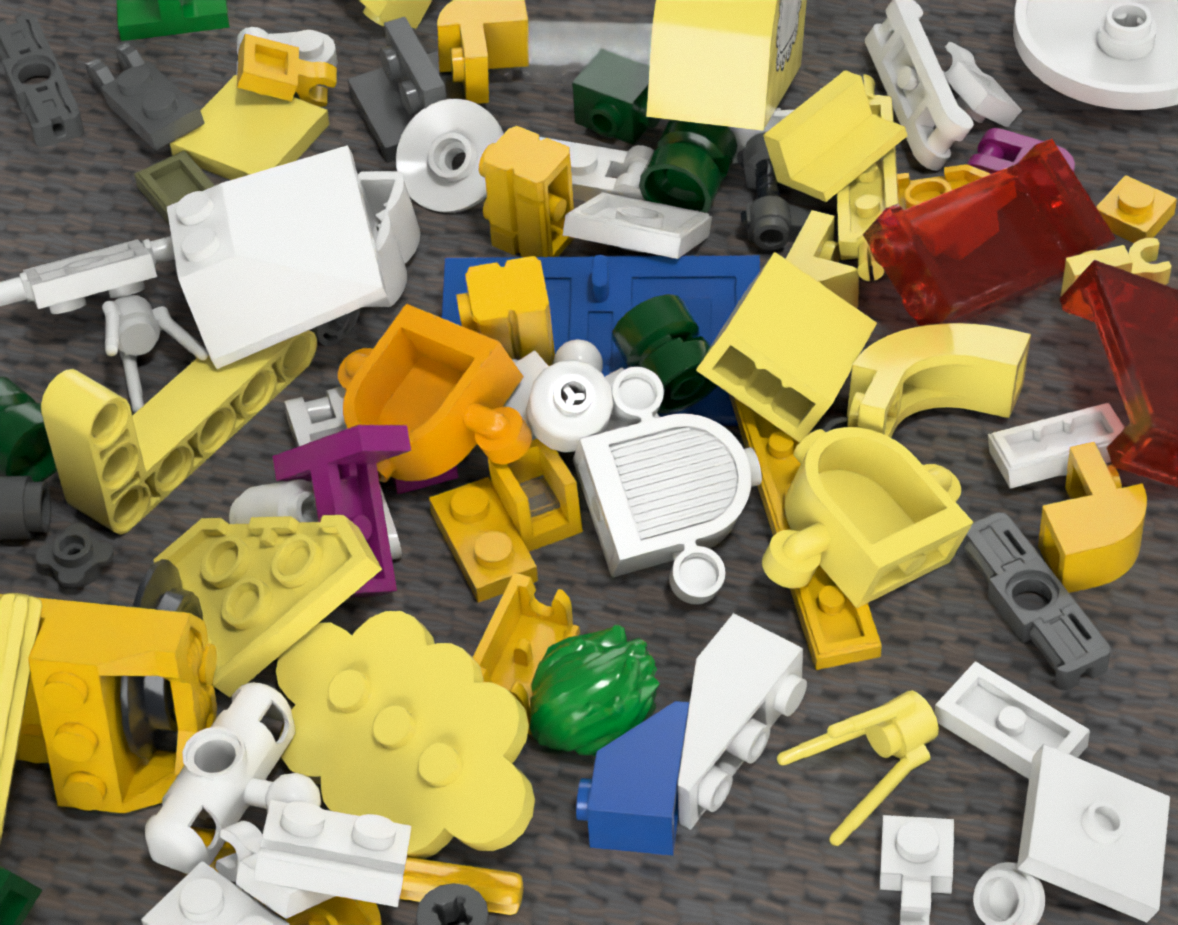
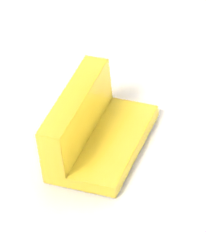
(830, 139)

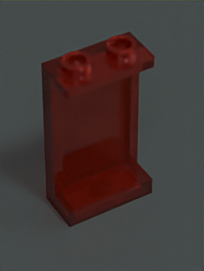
(988, 238)
(1141, 342)

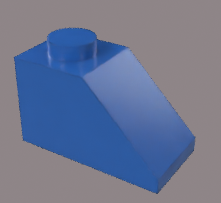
(635, 786)

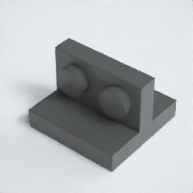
(401, 88)

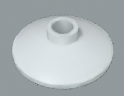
(432, 143)

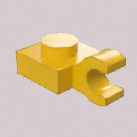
(278, 72)

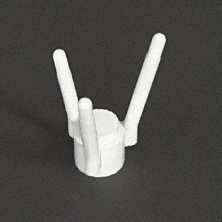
(134, 330)

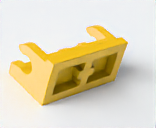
(520, 637)

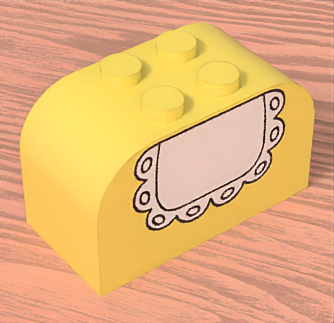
(723, 59)

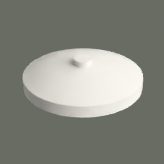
(1102, 49)

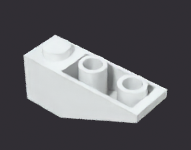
(736, 697)

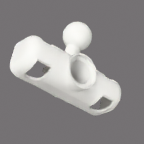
(224, 776)

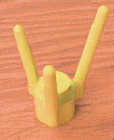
(892, 729)

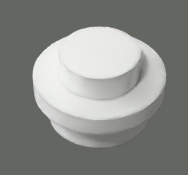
(1009, 896)

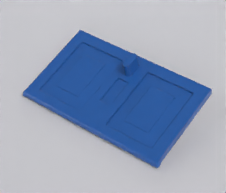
(596, 292)

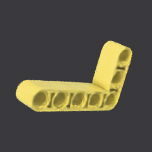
(127, 463)

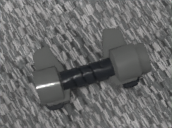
(769, 218)

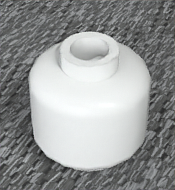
(560, 423)

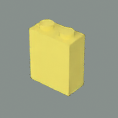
(787, 347)

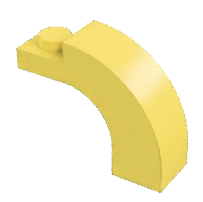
(937, 368)

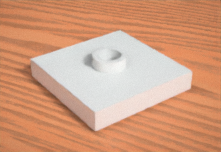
(638, 225)
(1094, 833)

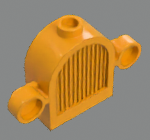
(440, 385)

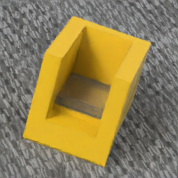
(539, 496)

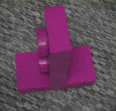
(349, 485)

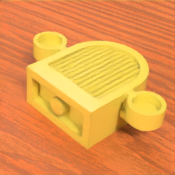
(865, 515)

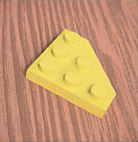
(267, 584)

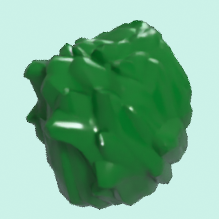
(592, 690)

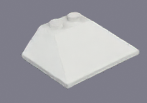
(275, 254)

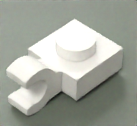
(978, 92)
(916, 862)
(241, 867)

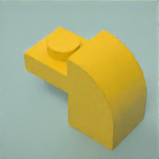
(480, 38)
(1098, 529)

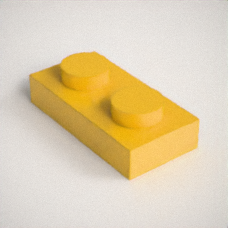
(482, 538)

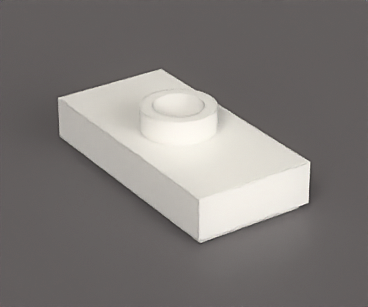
(1042, 447)

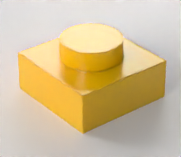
(1136, 209)

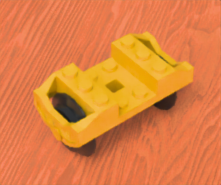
(112, 688)

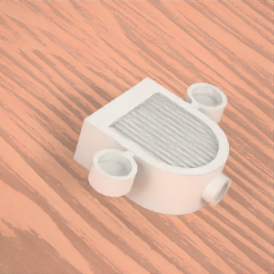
(664, 488)

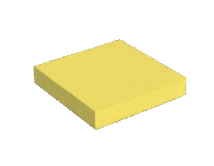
(251, 132)

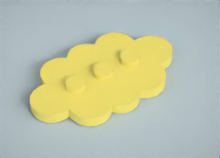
(407, 733)

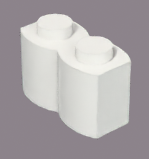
(392, 227)

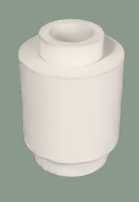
(274, 500)

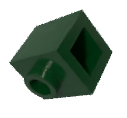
(613, 97)

